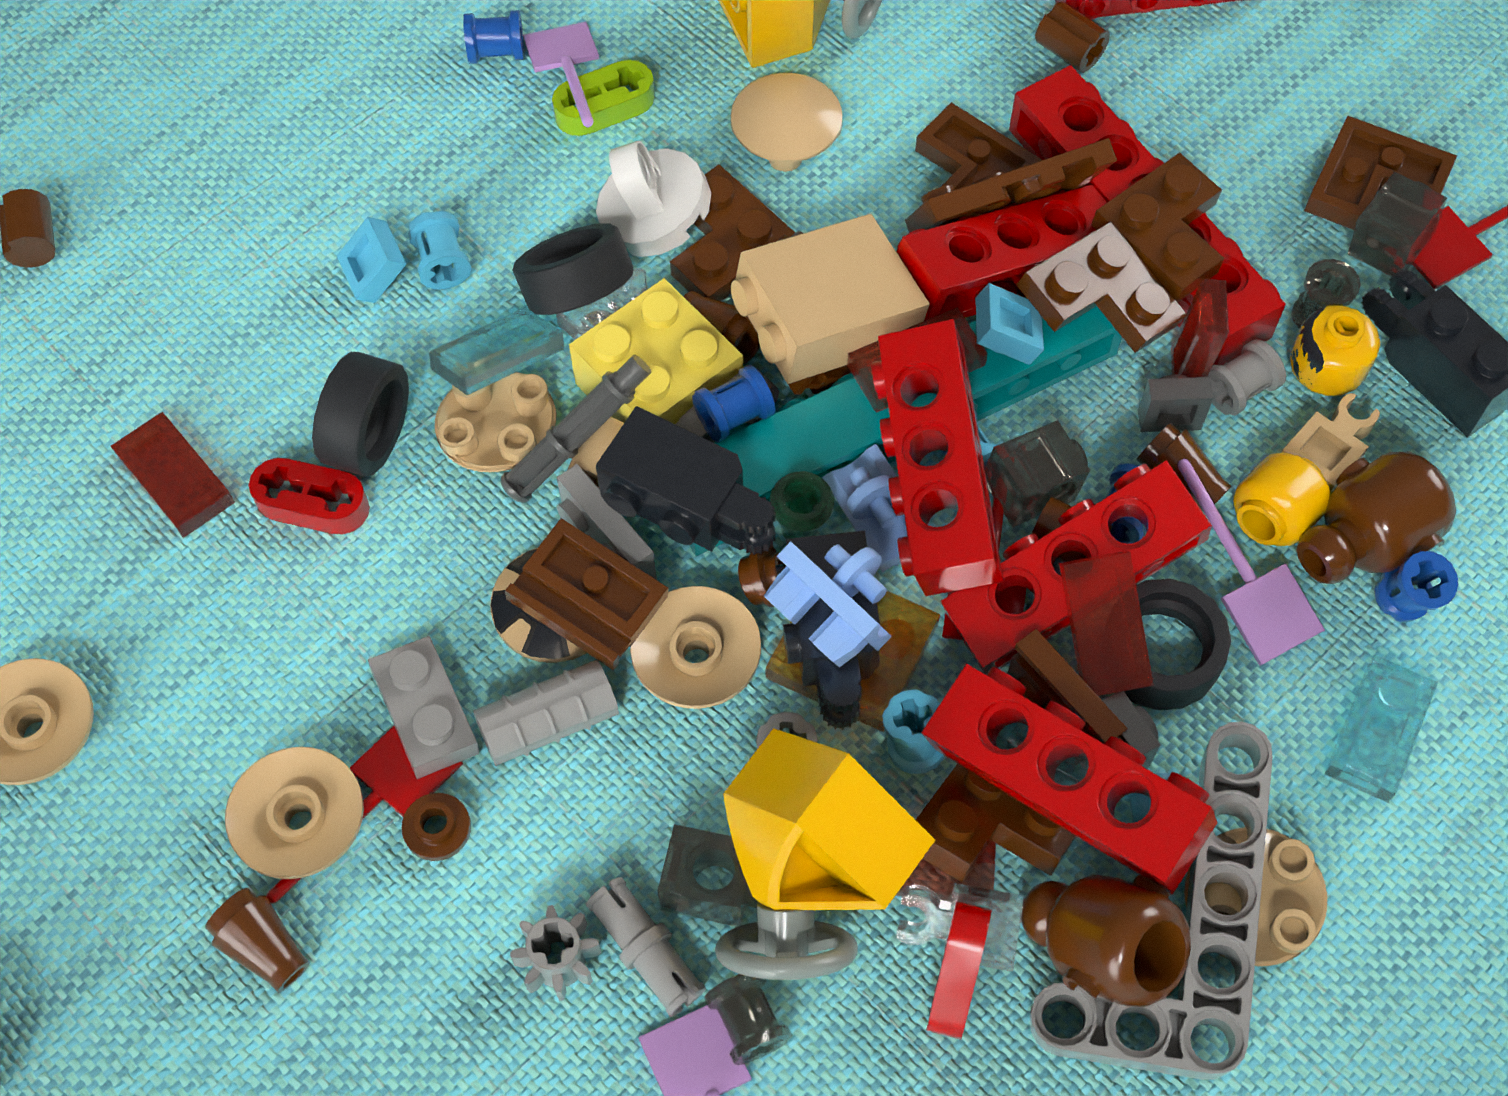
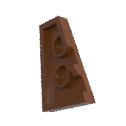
(1019, 186)

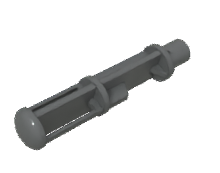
(577, 427)

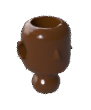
(1379, 517)
(1111, 936)

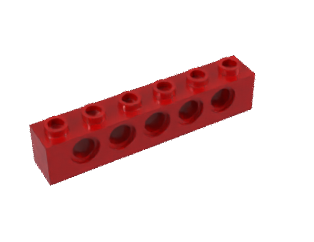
(1070, 114)

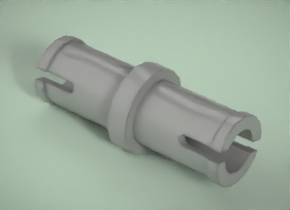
(645, 946)

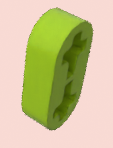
(606, 97)

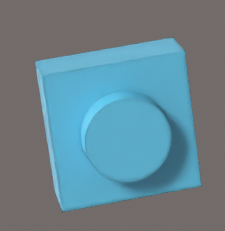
(371, 260)
(1008, 324)

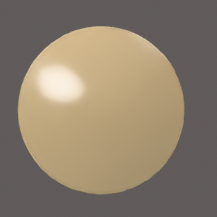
(786, 119)
(495, 424)
(1290, 902)

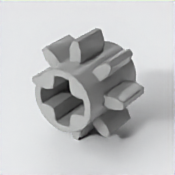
(538, 947)

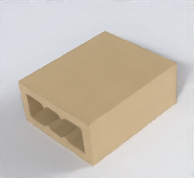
(825, 295)

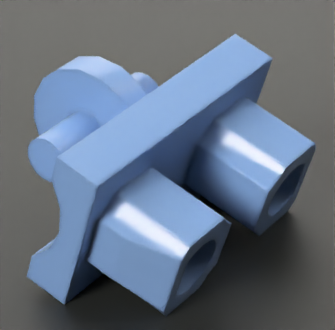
(866, 501)
(805, 583)

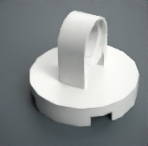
(652, 197)

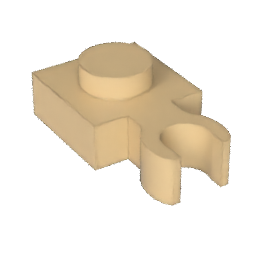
(1333, 442)

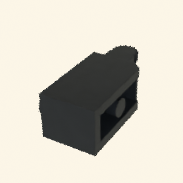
(1442, 349)
(683, 486)
(837, 687)

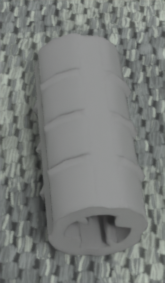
(546, 712)

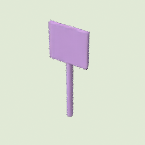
(564, 48)
(1267, 609)
(693, 1056)

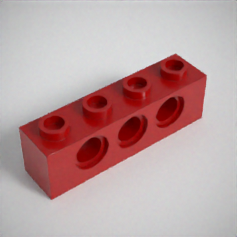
(995, 247)
(1151, 496)
(967, 548)
(1154, 847)

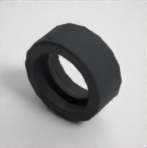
(573, 269)
(360, 413)
(1209, 625)

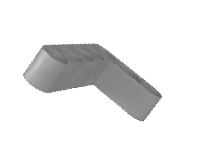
(1210, 932)

